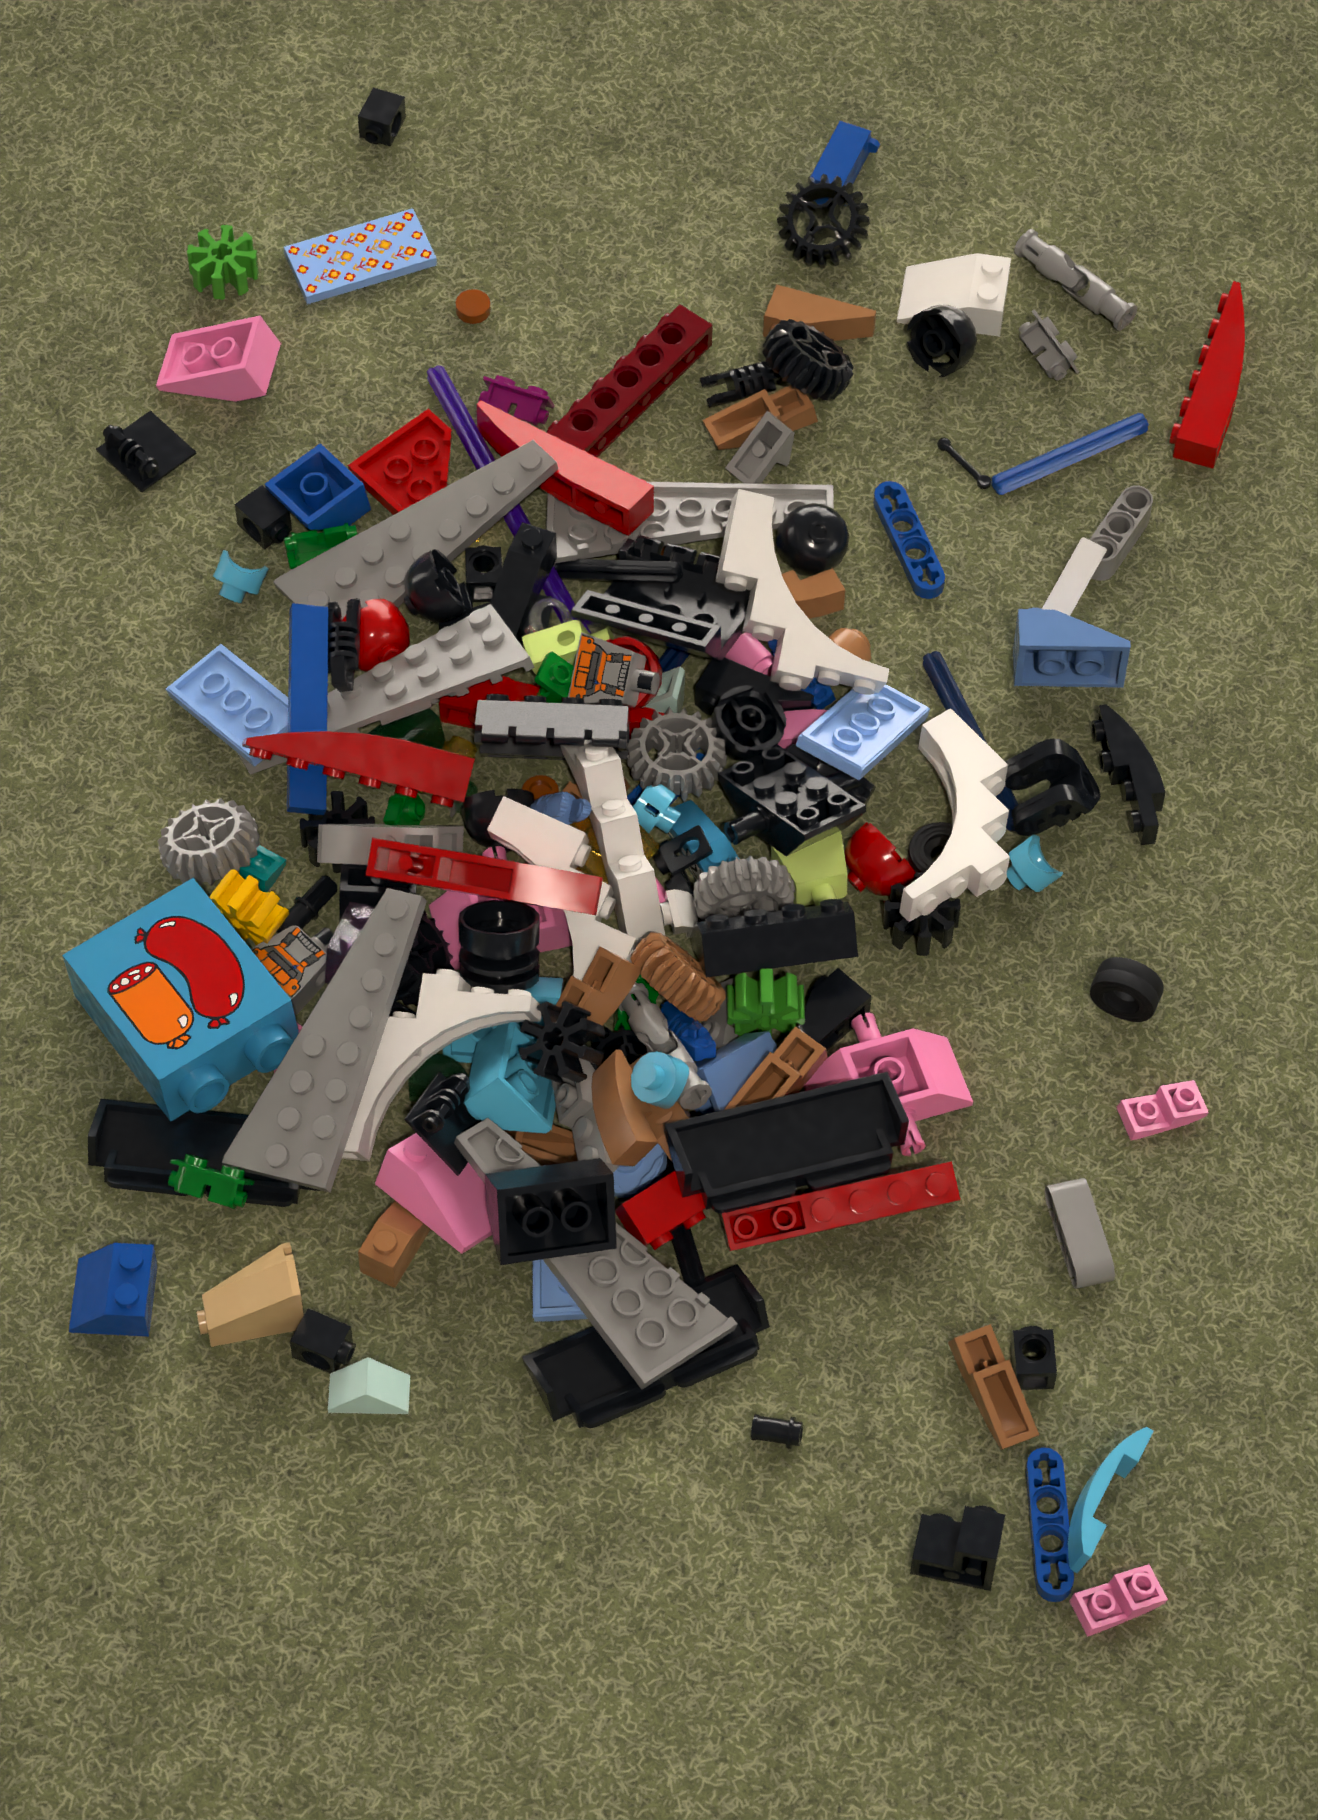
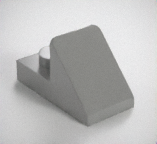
(764, 447)

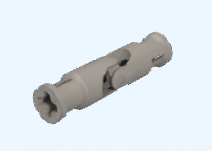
(1060, 267)
(652, 1030)

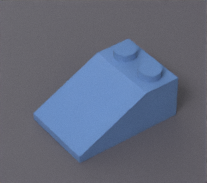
(1066, 652)

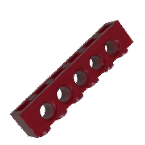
(635, 382)

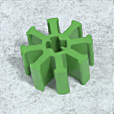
(223, 262)
(765, 1003)

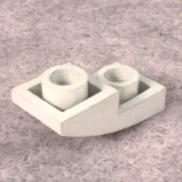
(679, 912)

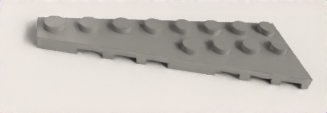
(681, 515)
(449, 520)
(412, 681)
(315, 1093)
(624, 1292)

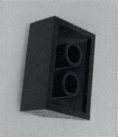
(551, 1211)

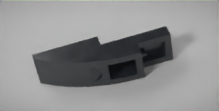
(1133, 767)

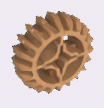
(678, 977)

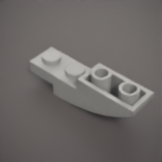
(353, 841)
(577, 1112)

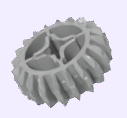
(676, 740)
(208, 841)
(743, 887)

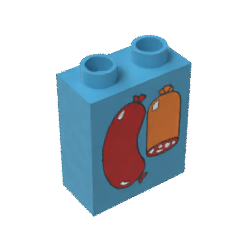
(183, 1000)

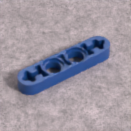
(909, 540)
(1053, 1524)

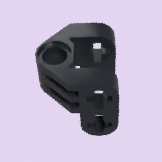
(1070, 788)

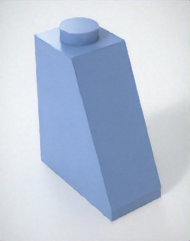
(732, 1068)

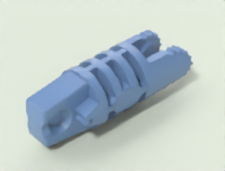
(563, 807)

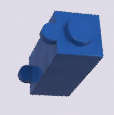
(845, 154)

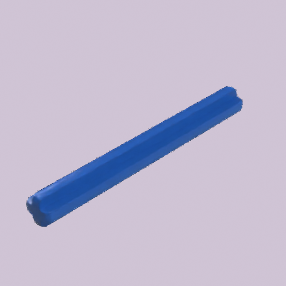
(1069, 454)

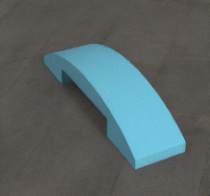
(1084, 1528)

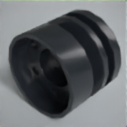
(499, 945)

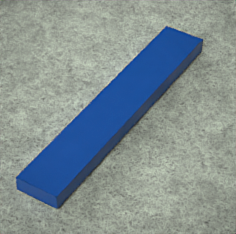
(307, 701)

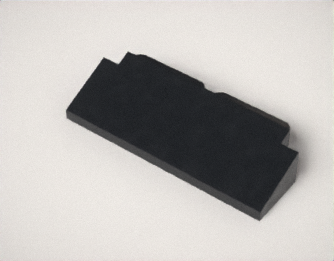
(139, 1141)
(788, 1143)
(592, 1384)

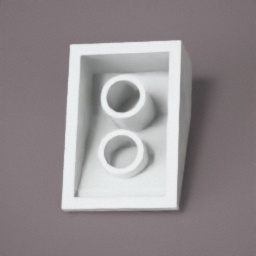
(967, 282)

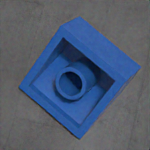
(320, 491)
(115, 1290)

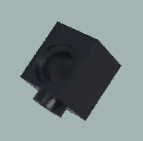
(381, 117)
(263, 517)
(480, 560)
(322, 1342)
(1030, 1373)

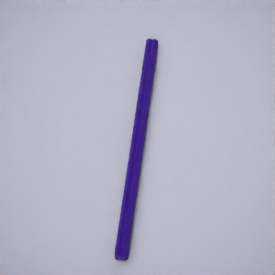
(481, 456)

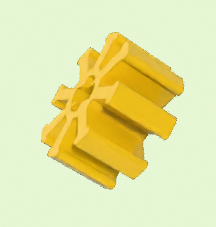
(248, 908)

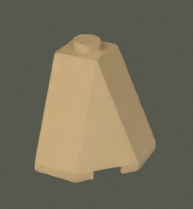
(254, 1301)

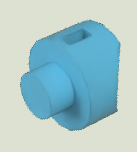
(238, 579)
(660, 798)
(1030, 866)
(659, 1079)

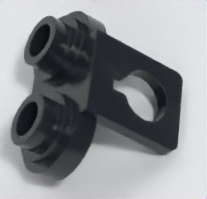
(669, 861)

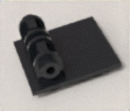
(144, 450)
(442, 1116)

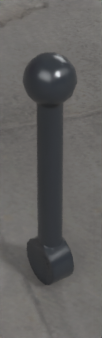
(983, 481)

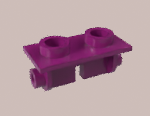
(529, 401)

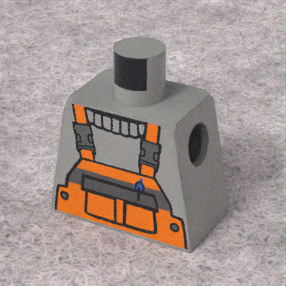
(610, 673)
(296, 962)

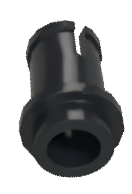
(777, 1430)

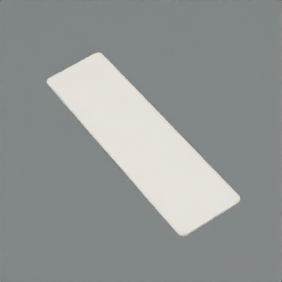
(1075, 577)

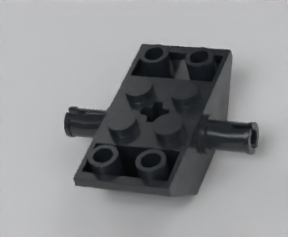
(787, 801)

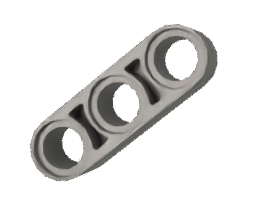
(1122, 529)
(1081, 1232)

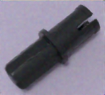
(309, 905)

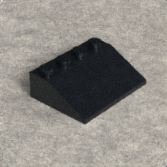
(775, 938)

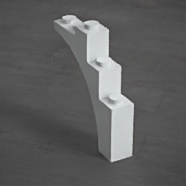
(772, 613)
(972, 781)
(618, 837)
(562, 847)
(443, 1015)

